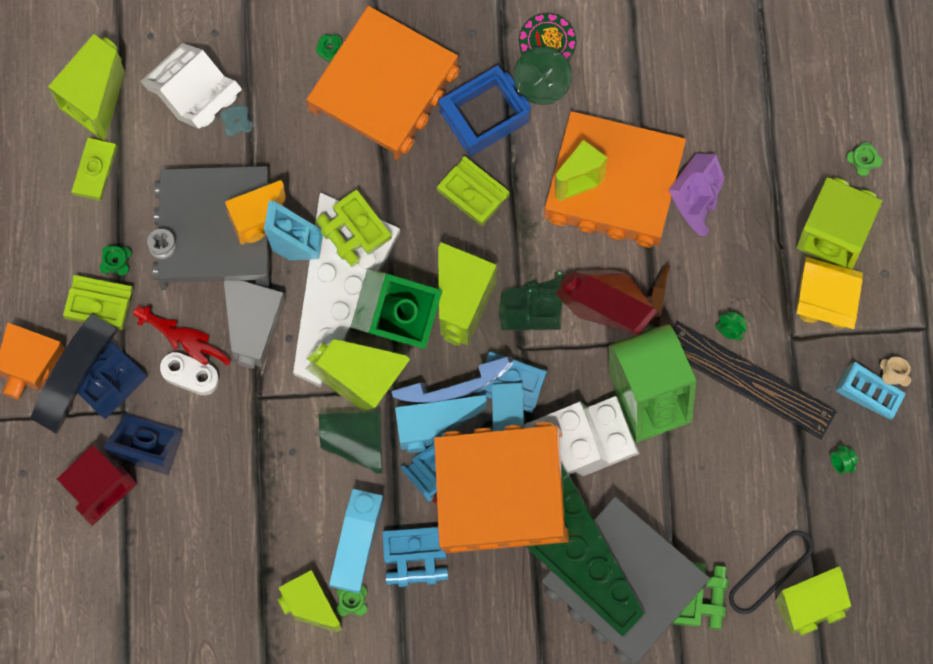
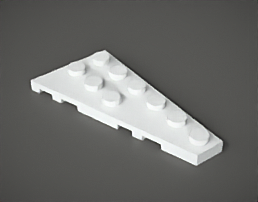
(333, 291)

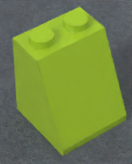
(90, 85)
(839, 223)
(465, 294)
(356, 371)

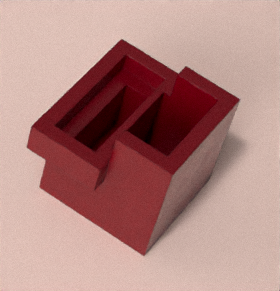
(95, 484)

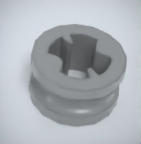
(162, 253)

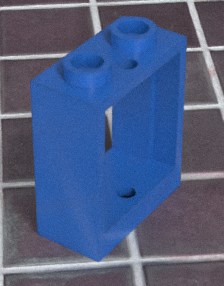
(494, 77)

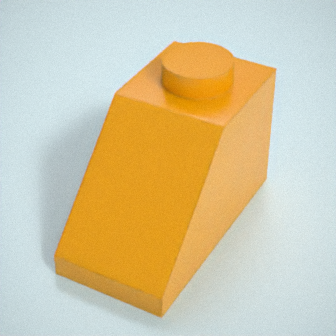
(250, 210)

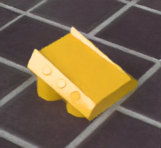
(828, 294)

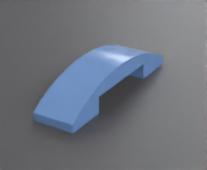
(489, 373)

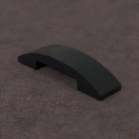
(71, 372)

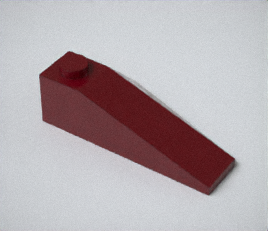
(606, 299)

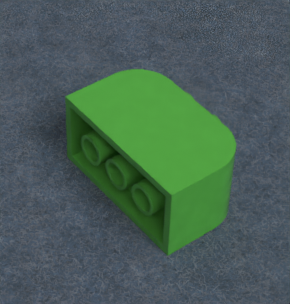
(652, 382)

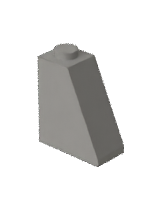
(252, 320)

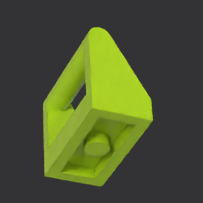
(580, 172)

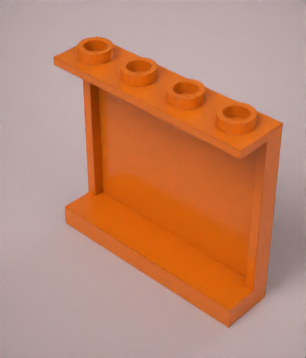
(384, 81)
(636, 186)
(499, 488)

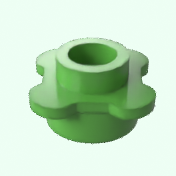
(867, 151)
(357, 607)

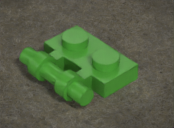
(692, 613)

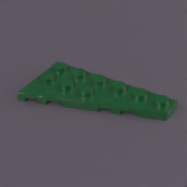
(589, 565)

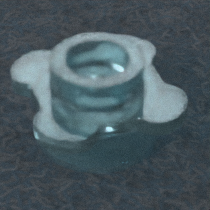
(233, 113)

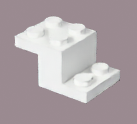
(191, 86)
(592, 435)

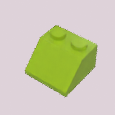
(814, 602)

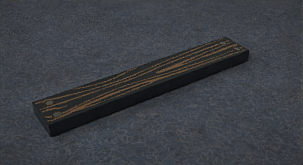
(754, 383)

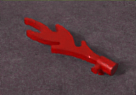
(187, 337)

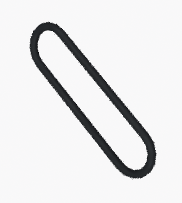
(761, 563)

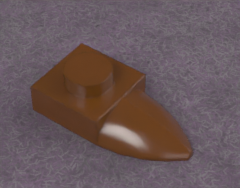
(658, 294)

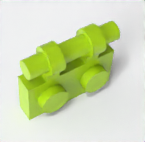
(362, 224)

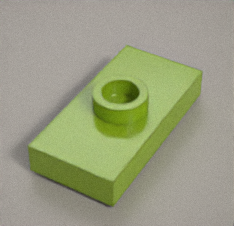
(94, 169)

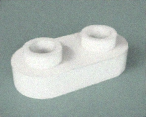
(188, 374)

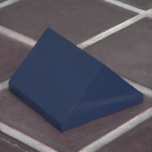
(144, 443)

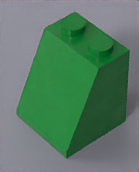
(396, 308)

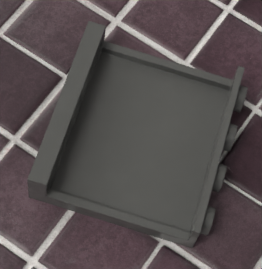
(204, 238)
(656, 573)

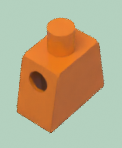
(26, 359)

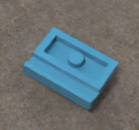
(519, 372)
(423, 472)

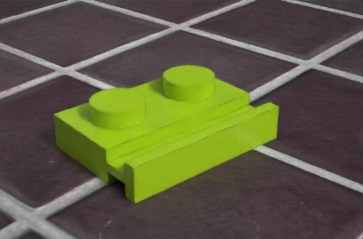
(473, 191)
(100, 298)

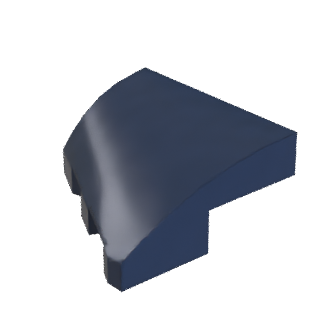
(110, 381)

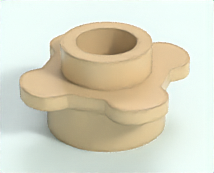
(896, 371)

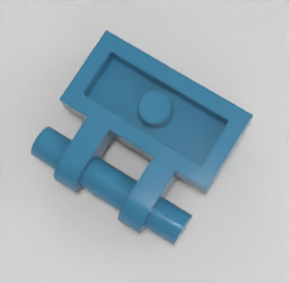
(413, 546)

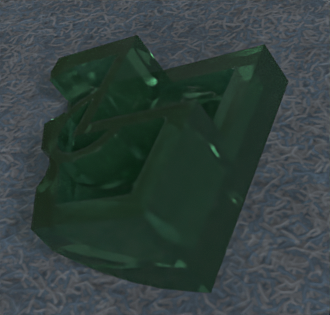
(532, 306)
(353, 437)

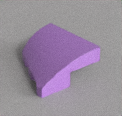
(697, 190)

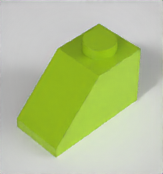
(308, 603)

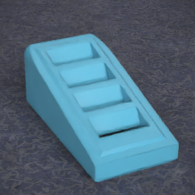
(865, 399)

